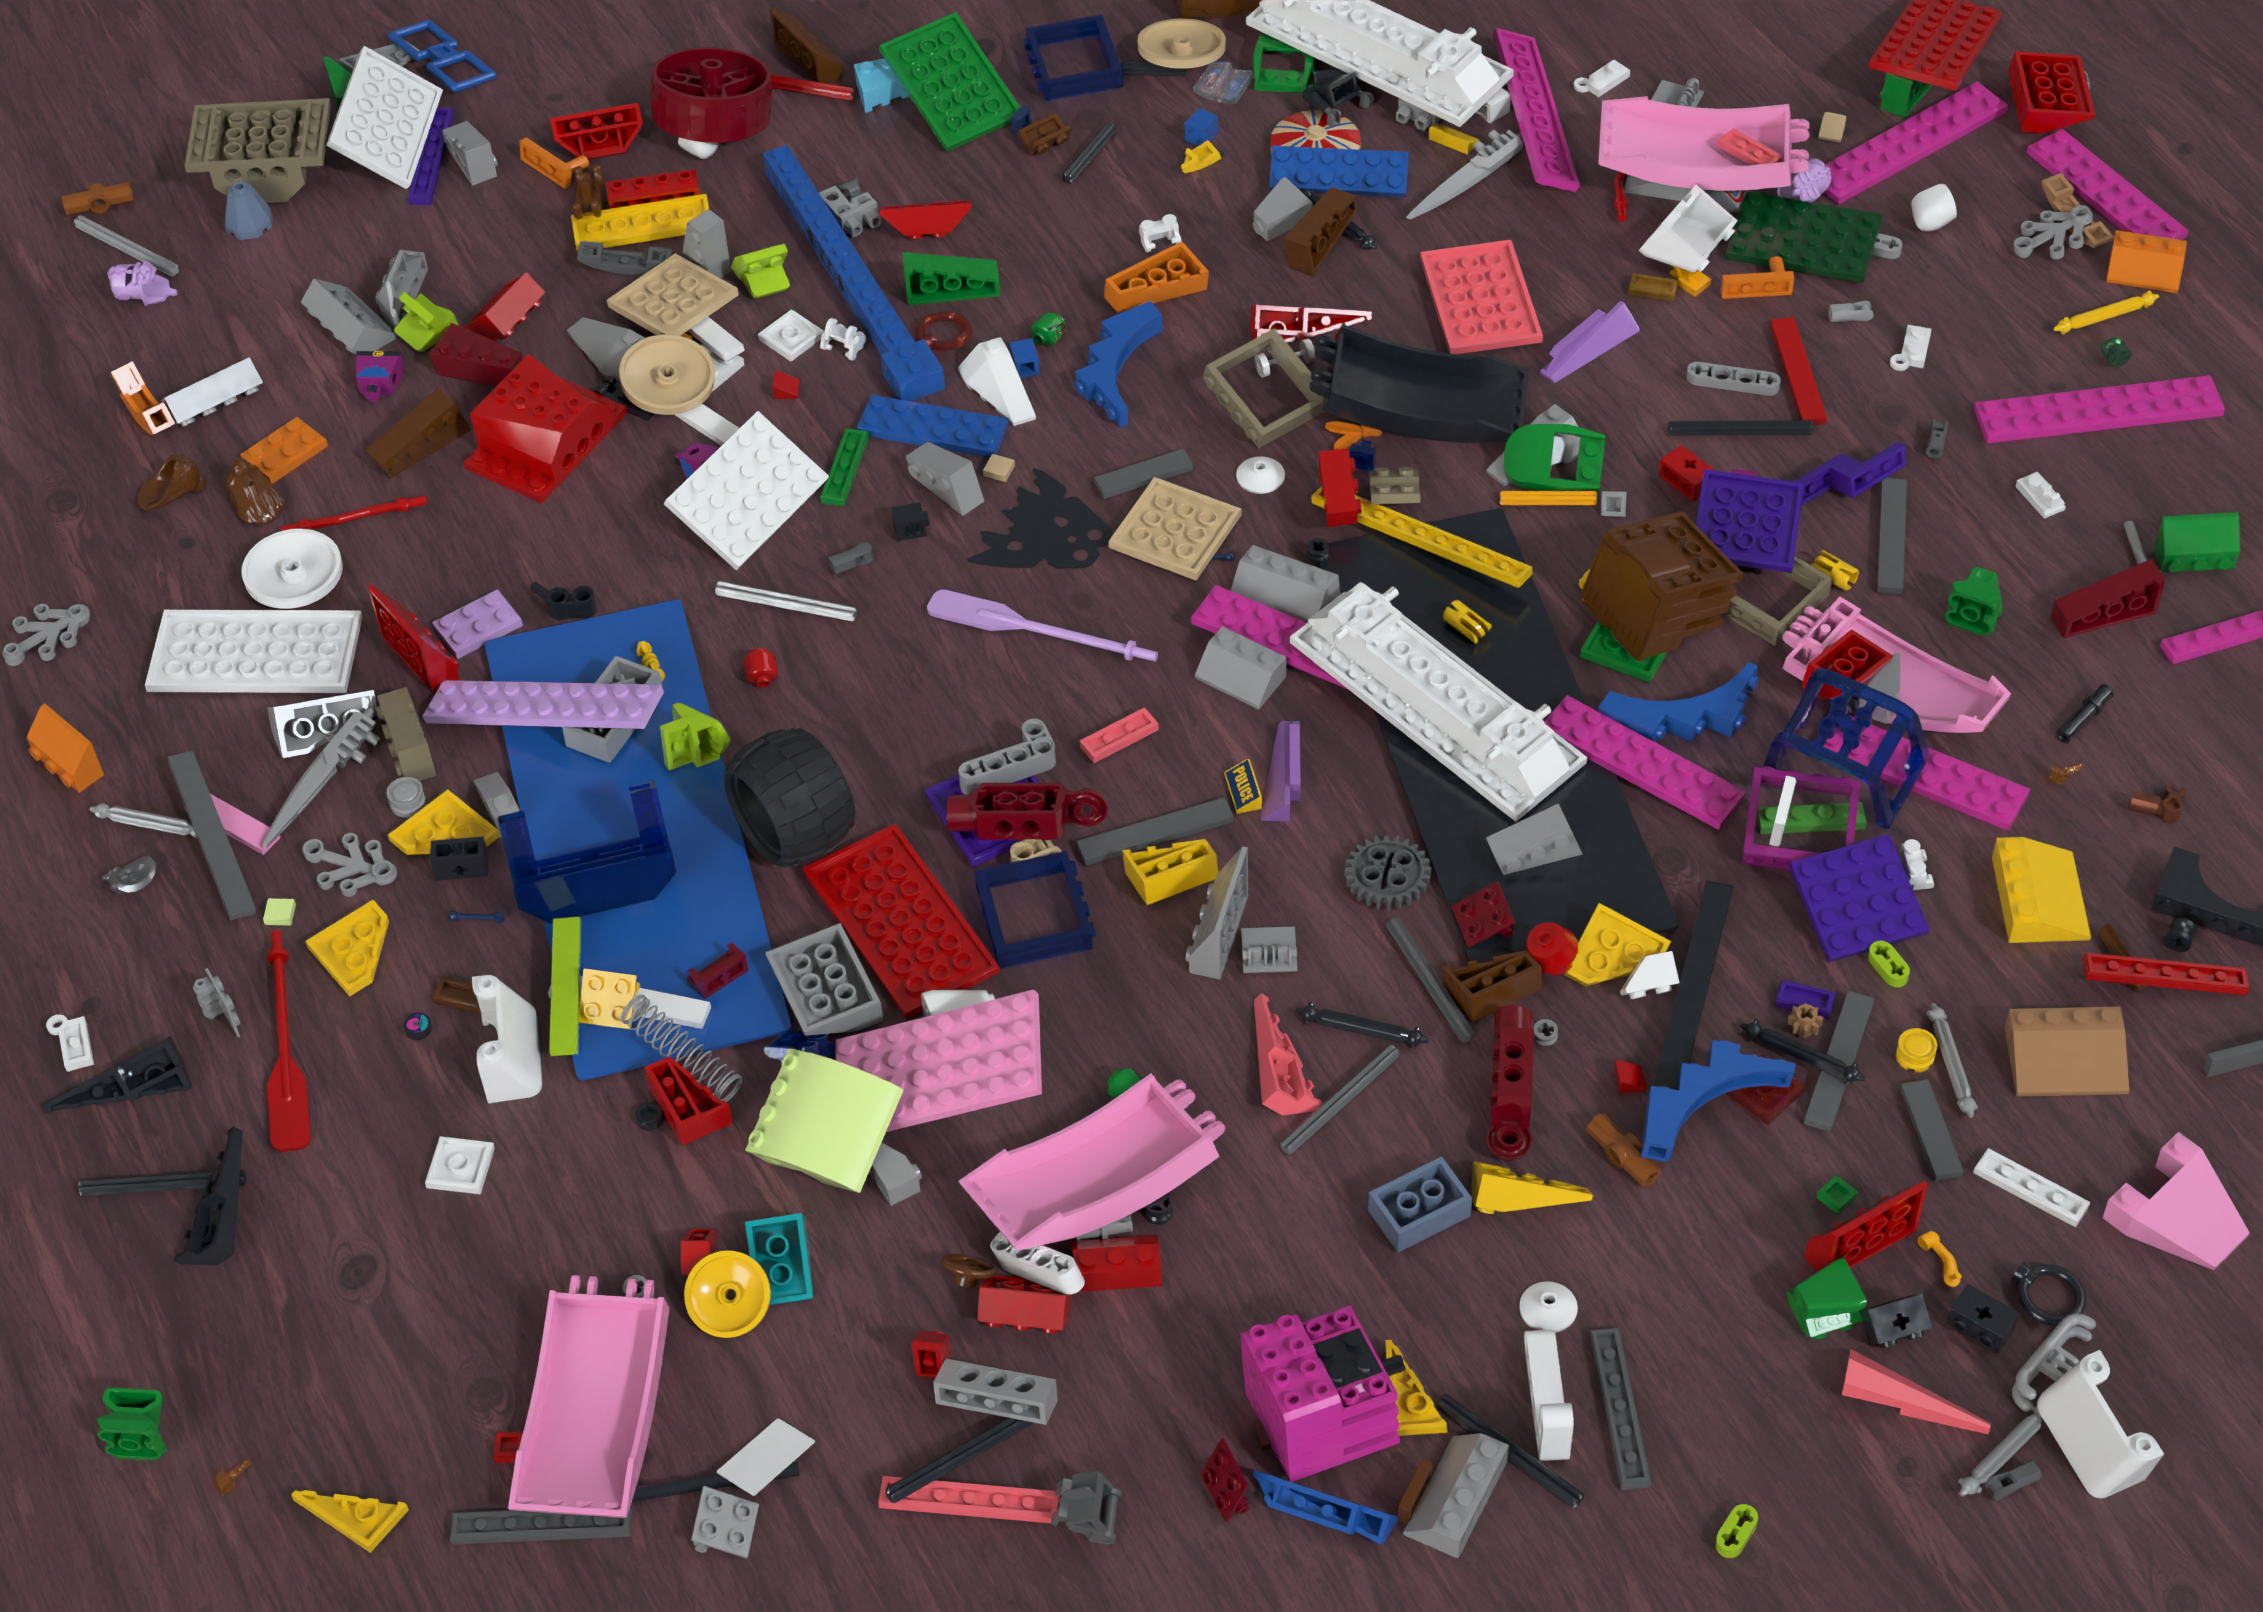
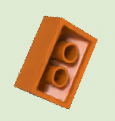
(2146, 261)
(63, 750)

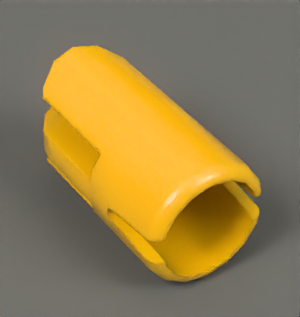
(1836, 569)
(1466, 621)

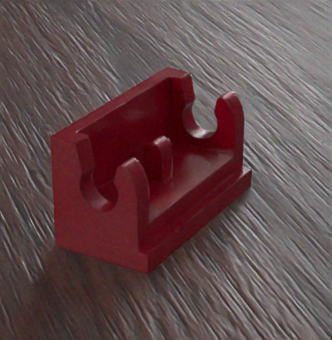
(719, 972)

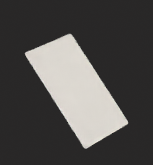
(765, 1457)

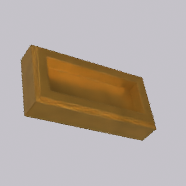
(1653, 287)

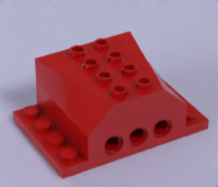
(537, 429)

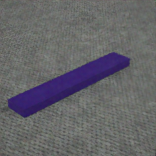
(430, 160)

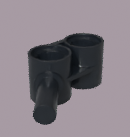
(568, 606)

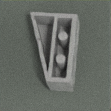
(471, 152)
(707, 244)
(946, 476)
(1534, 841)

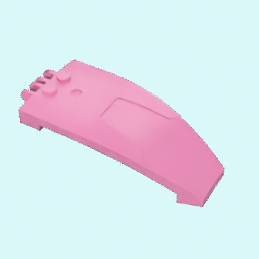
(1935, 690)

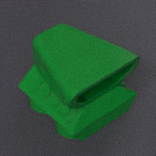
(1975, 602)
(1827, 1300)
(133, 1424)

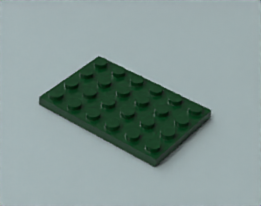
(1805, 236)

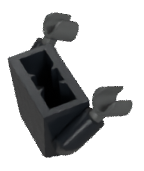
(1334, 91)

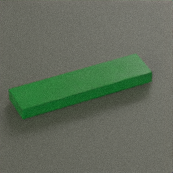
(844, 467)

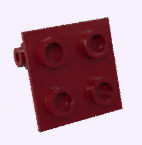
(1484, 915)
(1225, 1481)

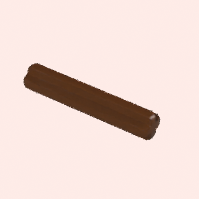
(2116, 947)

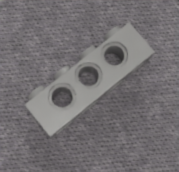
(995, 1391)

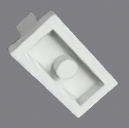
(2040, 495)

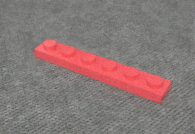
(976, 1501)

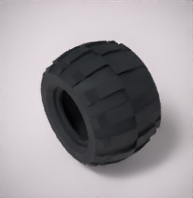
(789, 797)

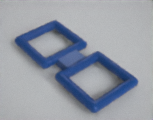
(442, 55)

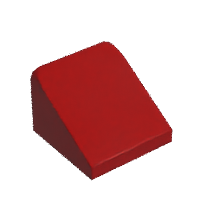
(785, 386)
(1629, 1077)

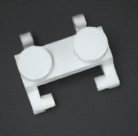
(1159, 229)
(852, 340)
(1914, 865)

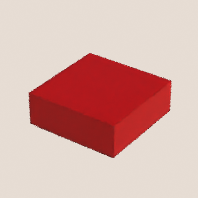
(506, 1446)

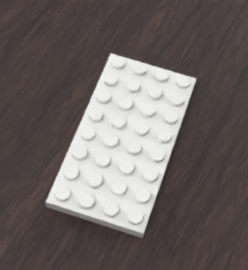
(254, 651)

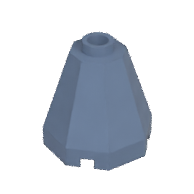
(246, 212)

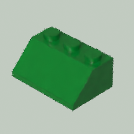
(2198, 542)

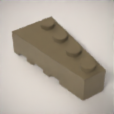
(406, 735)

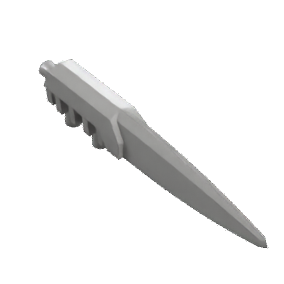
(1481, 166)
(337, 752)

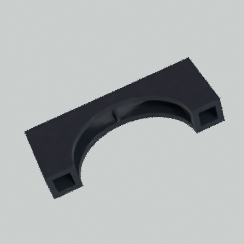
(2187, 896)

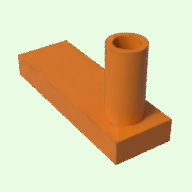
(549, 164)
(1772, 283)

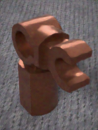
(2168, 809)

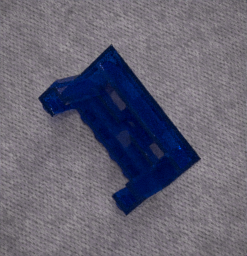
(591, 877)

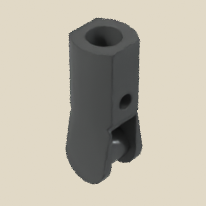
(1936, 439)
(851, 558)
(2015, 1478)

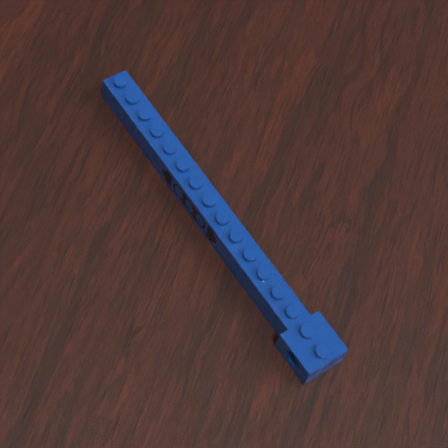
(906, 364)

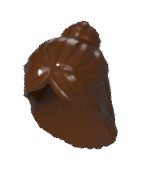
(171, 482)
(253, 494)

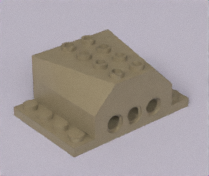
(259, 144)

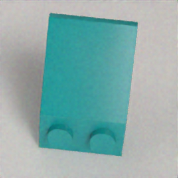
(784, 1254)

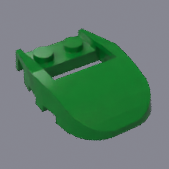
(1279, 79)
(1530, 458)

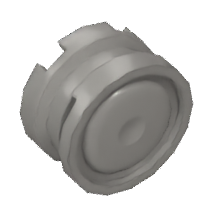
(406, 796)

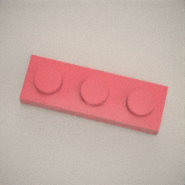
(1747, 149)
(1119, 735)

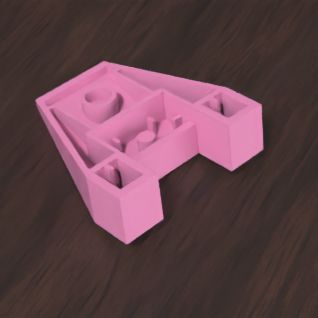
(2187, 1215)

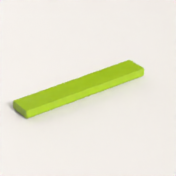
(565, 986)

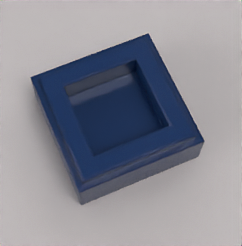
(1021, 119)

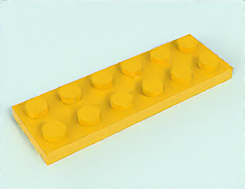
(639, 222)

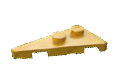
(1415, 1408)
(356, 1518)

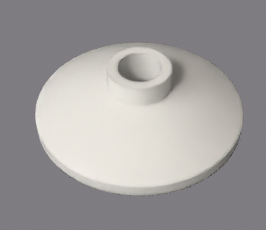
(1260, 475)
(1548, 1316)

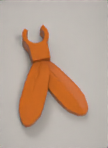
(1352, 433)

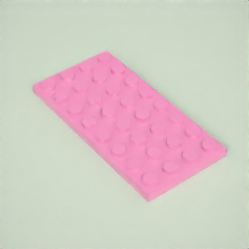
(954, 1058)

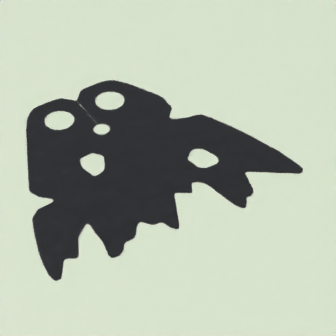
(1040, 533)

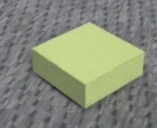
(279, 912)

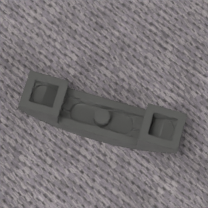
(621, 261)

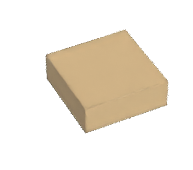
(998, 468)

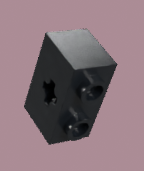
(459, 858)
(1912, 1315)
(1983, 1318)

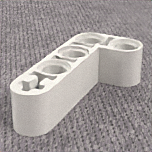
(1039, 1265)

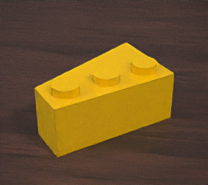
(1170, 870)

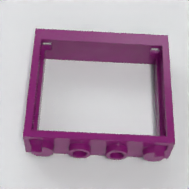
(1818, 782)

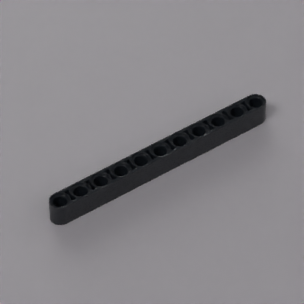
(1694, 982)

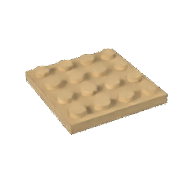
(672, 297)
(1175, 528)

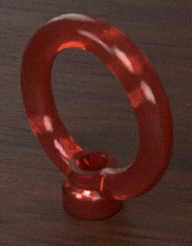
(944, 345)

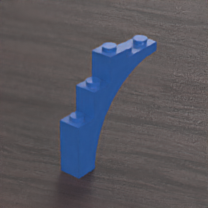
(1119, 339)
(1685, 718)
(1697, 1085)

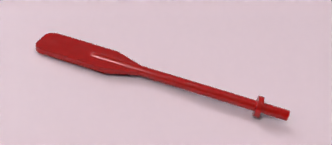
(286, 1084)

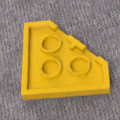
(441, 820)
(352, 947)
(1612, 947)

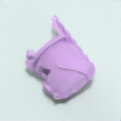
(1809, 184)
(139, 282)

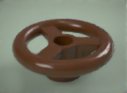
(968, 1269)

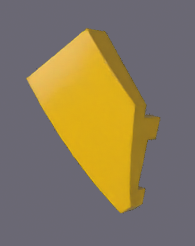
(1200, 157)

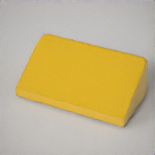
(1452, 138)

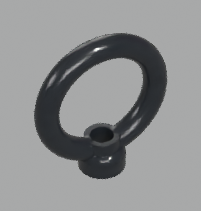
(2026, 1275)

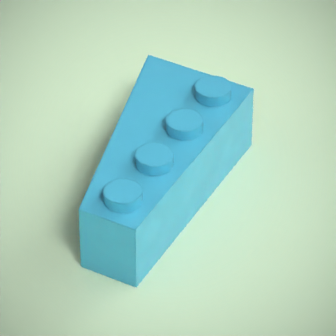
(877, 84)

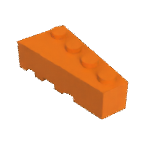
(1157, 279)

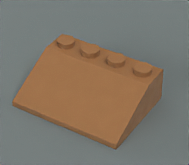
(2067, 1051)

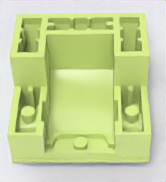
(824, 1119)

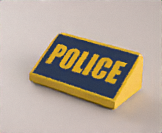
(1243, 787)

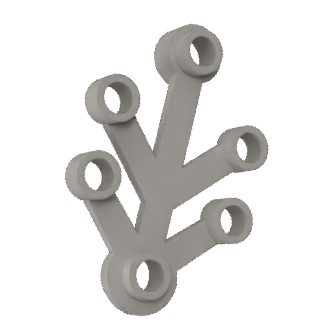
(2078, 218)
(73, 617)
(381, 872)

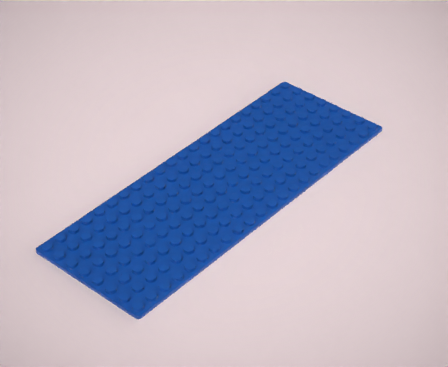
(586, 803)

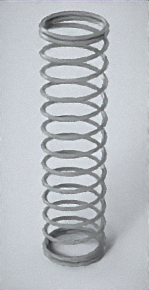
(642, 1011)

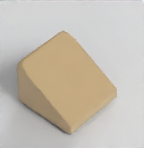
(1832, 127)

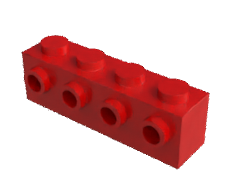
(652, 188)

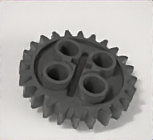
(1405, 879)

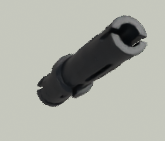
(2090, 707)

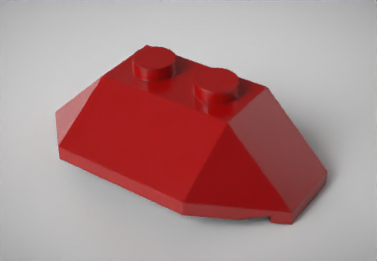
(598, 131)
(926, 218)

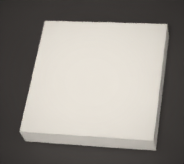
(791, 335)
(1782, 811)
(460, 1165)

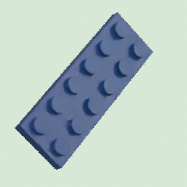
(1344, 169)
(941, 426)

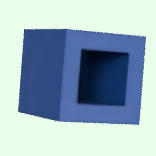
(1201, 127)
(1025, 357)

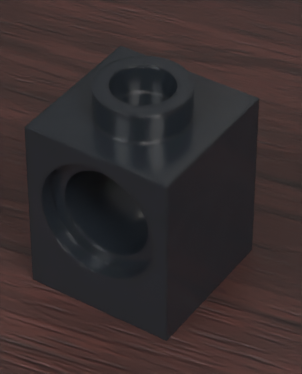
(909, 521)

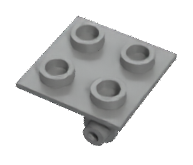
(1678, 94)
(1269, 949)
(215, 1002)
(724, 1523)

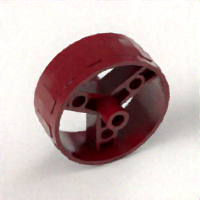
(711, 94)

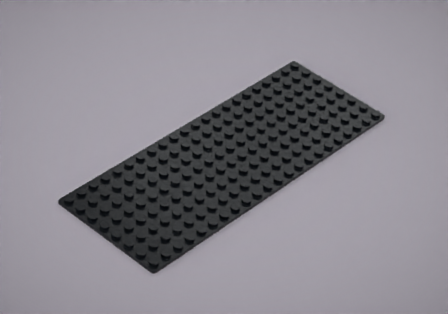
(1530, 667)

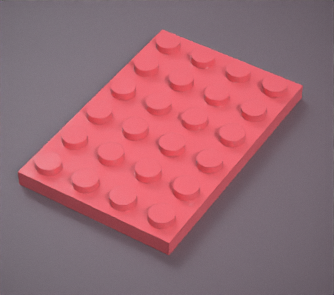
(1481, 297)

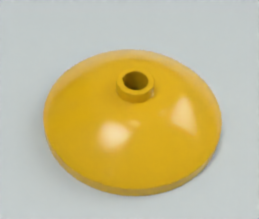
(708, 1288)

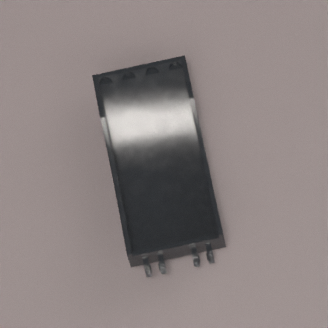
(1419, 389)

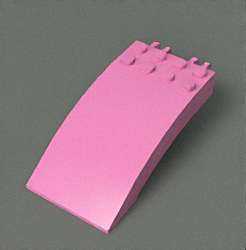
(1681, 149)
(1096, 1166)
(591, 1402)

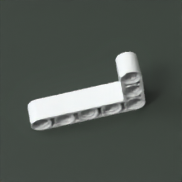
(1551, 1415)

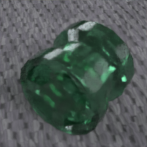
(2116, 351)

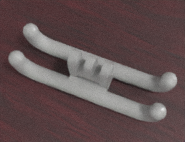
(2051, 1358)

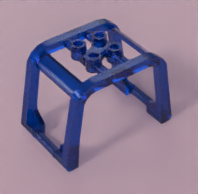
(1906, 718)

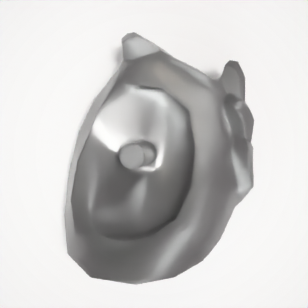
(132, 876)

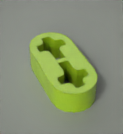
(1890, 962)
(1731, 1528)

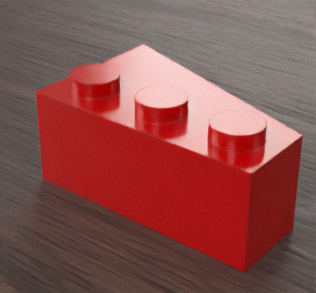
(1338, 487)
(685, 1102)

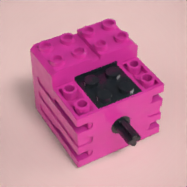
(1320, 1390)

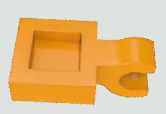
(1691, 282)

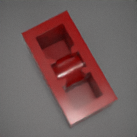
(1683, 472)

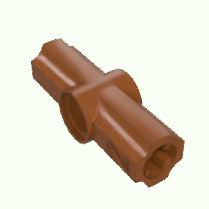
(98, 198)
(1623, 1150)

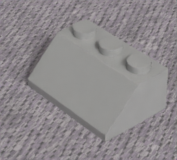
(1241, 668)

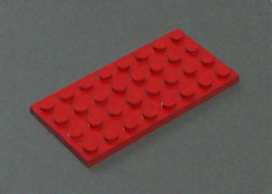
(1936, 41)
(900, 919)

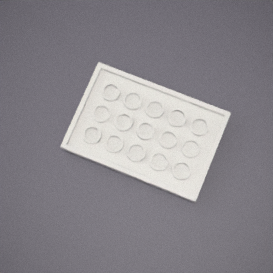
(384, 117)
(746, 490)

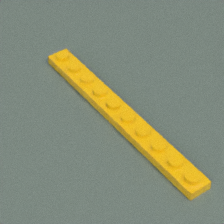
(1439, 542)

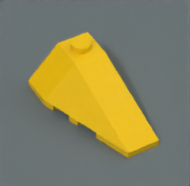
(1504, 1191)

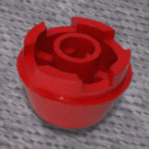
(1552, 948)

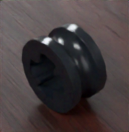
(1319, 544)

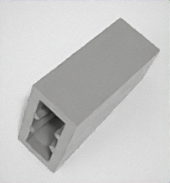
(1280, 210)

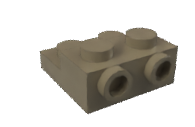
(1394, 486)

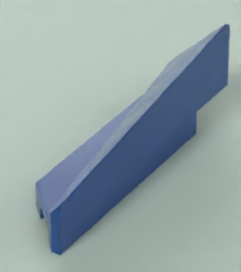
(1325, 1508)

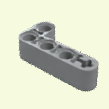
(1012, 763)

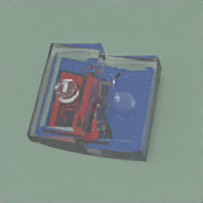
(1223, 83)

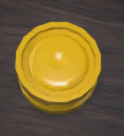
(1916, 1049)

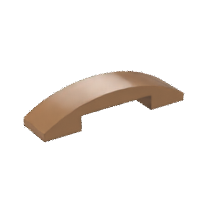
(2060, 196)

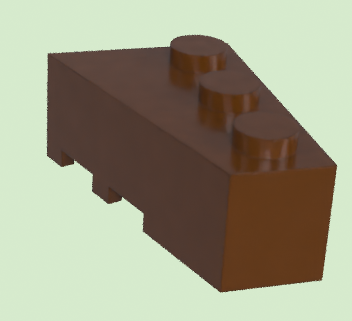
(1492, 984)

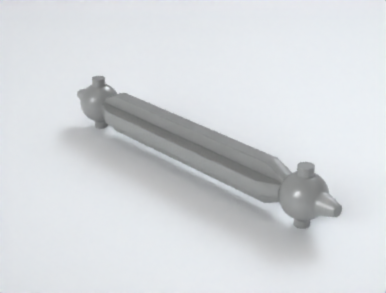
(144, 819)
(1952, 1060)
(2001, 1453)

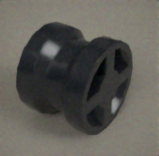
(2180, 934)
(1161, 1216)

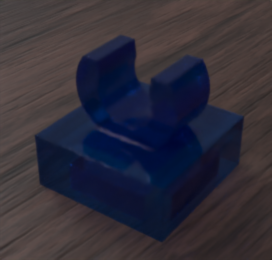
(1364, 455)

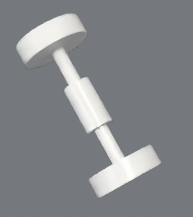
(1262, 364)

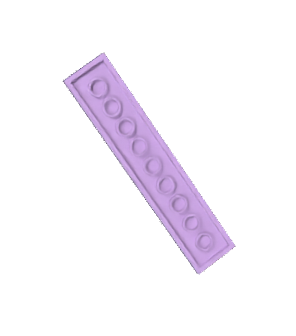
(544, 704)

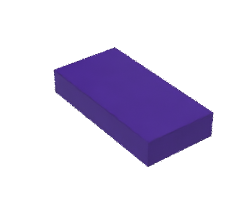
(1796, 994)

